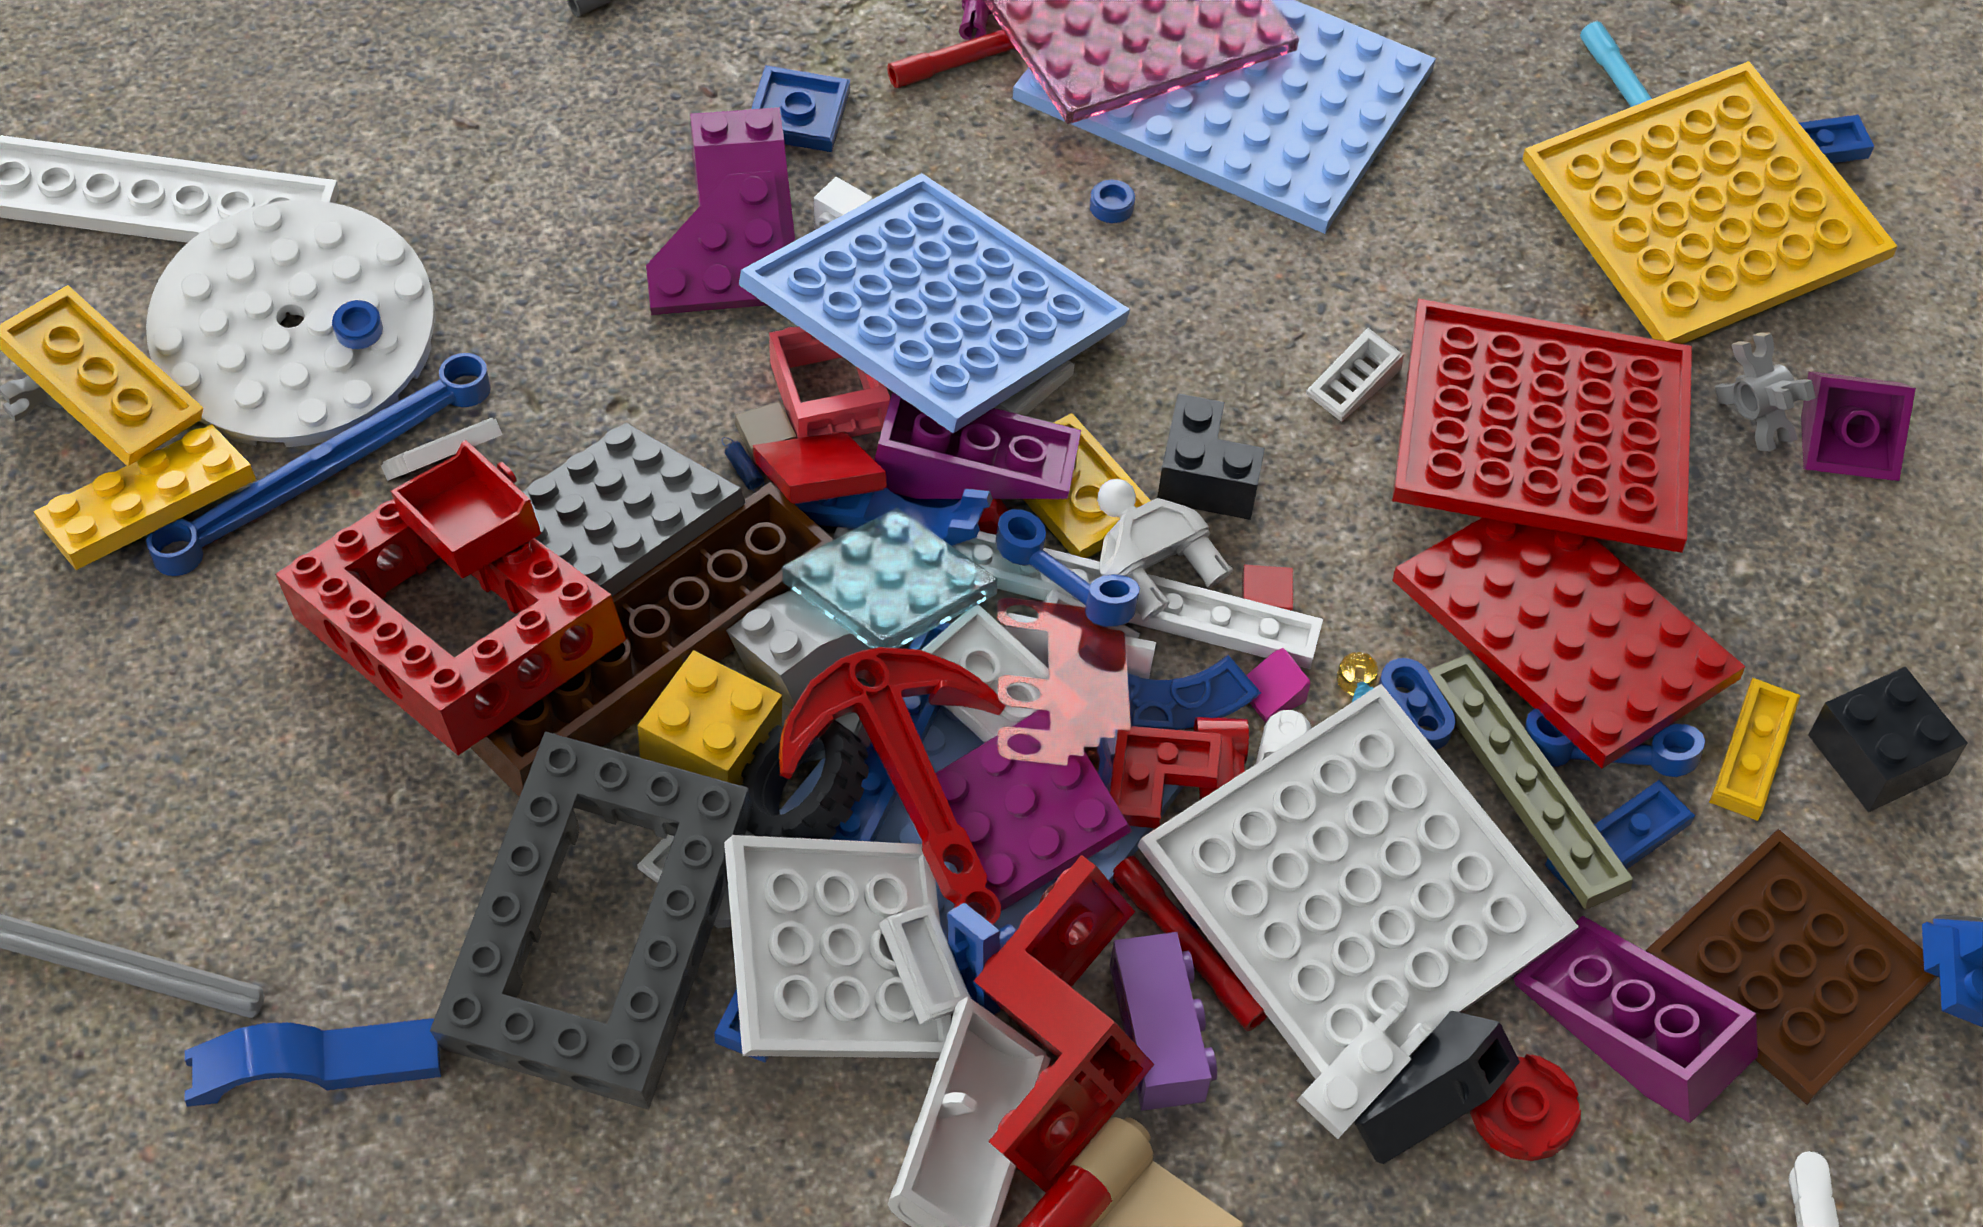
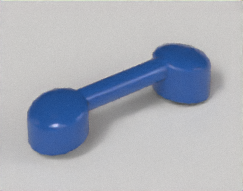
(1108, 599)
(1673, 750)

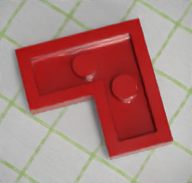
(1155, 757)

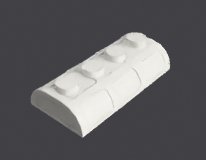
(950, 1166)

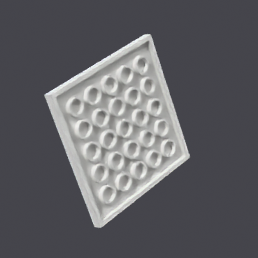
(1354, 881)

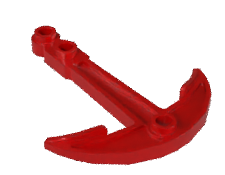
(881, 708)

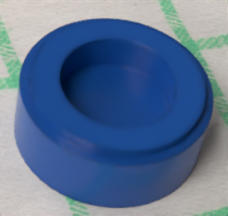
(1112, 201)
(357, 324)

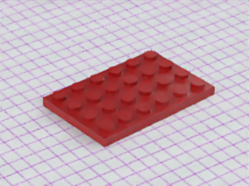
(1570, 631)

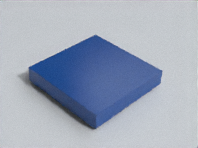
(808, 105)

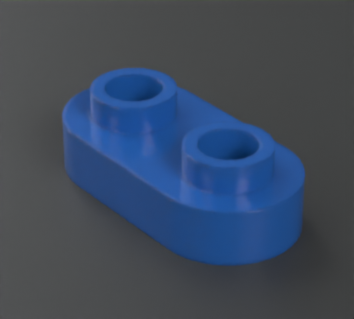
(1423, 703)

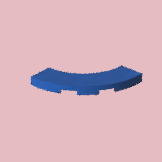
(1178, 701)

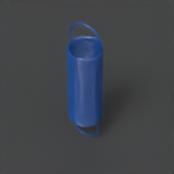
(743, 465)

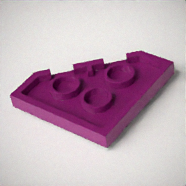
(706, 255)

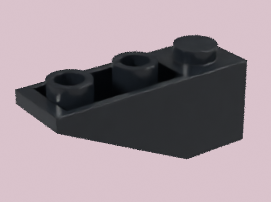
(1444, 1080)

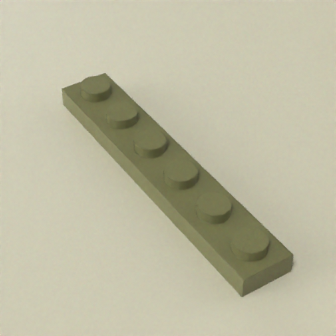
(1531, 784)

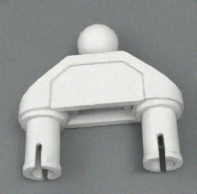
(1151, 535)

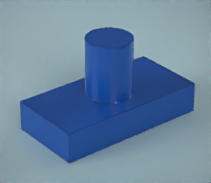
(972, 944)

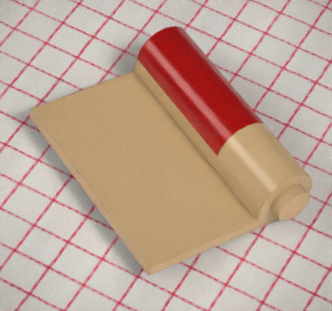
(1123, 1187)

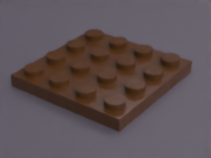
(1802, 958)

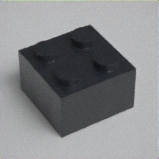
(1887, 739)

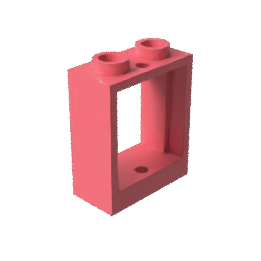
(851, 412)

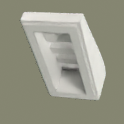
(1369, 345)

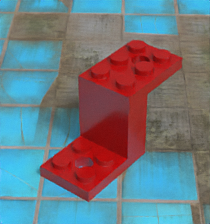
(1095, 1057)

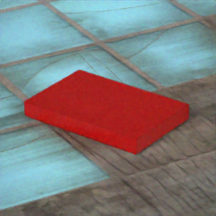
(819, 467)

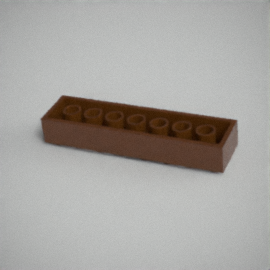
(664, 616)

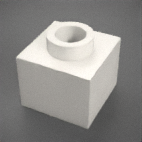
(836, 200)

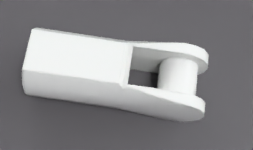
(1812, 1191)

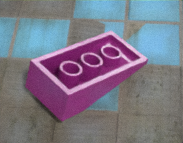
(741, 144)
(993, 453)
(1644, 1017)

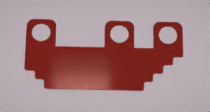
(1084, 687)

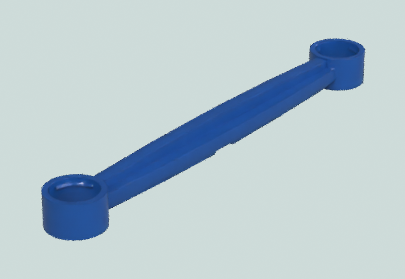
(319, 464)

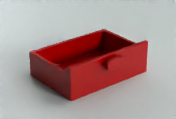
(467, 510)

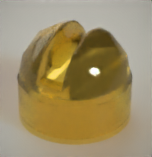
(1347, 669)

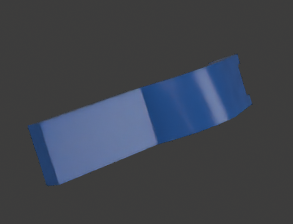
(951, 523)
(306, 1053)

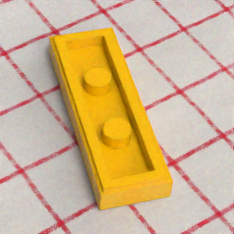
(1754, 749)

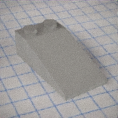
(790, 644)

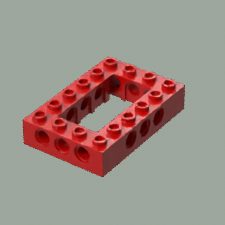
(462, 698)

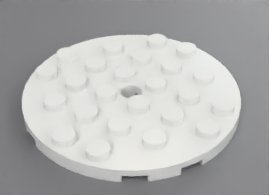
(229, 289)

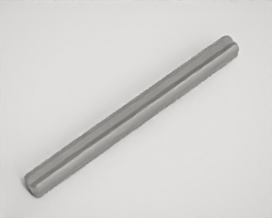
(130, 967)

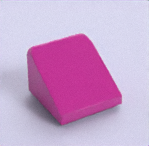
(1280, 683)

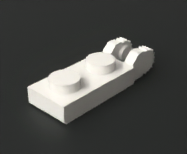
(1361, 1071)

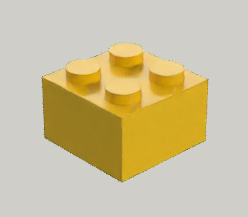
(709, 720)

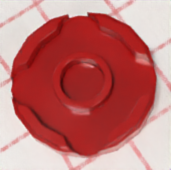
(1530, 1111)

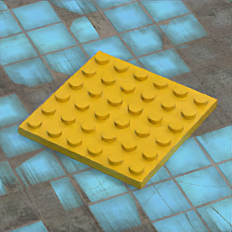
(1708, 205)

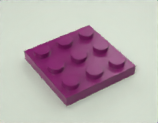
(1029, 815)

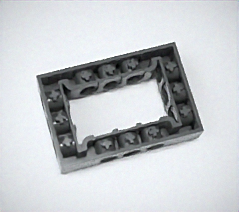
(626, 1055)

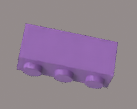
(1163, 1019)

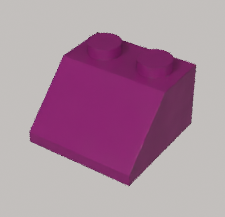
(1856, 426)

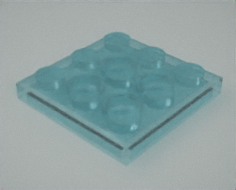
(889, 580)

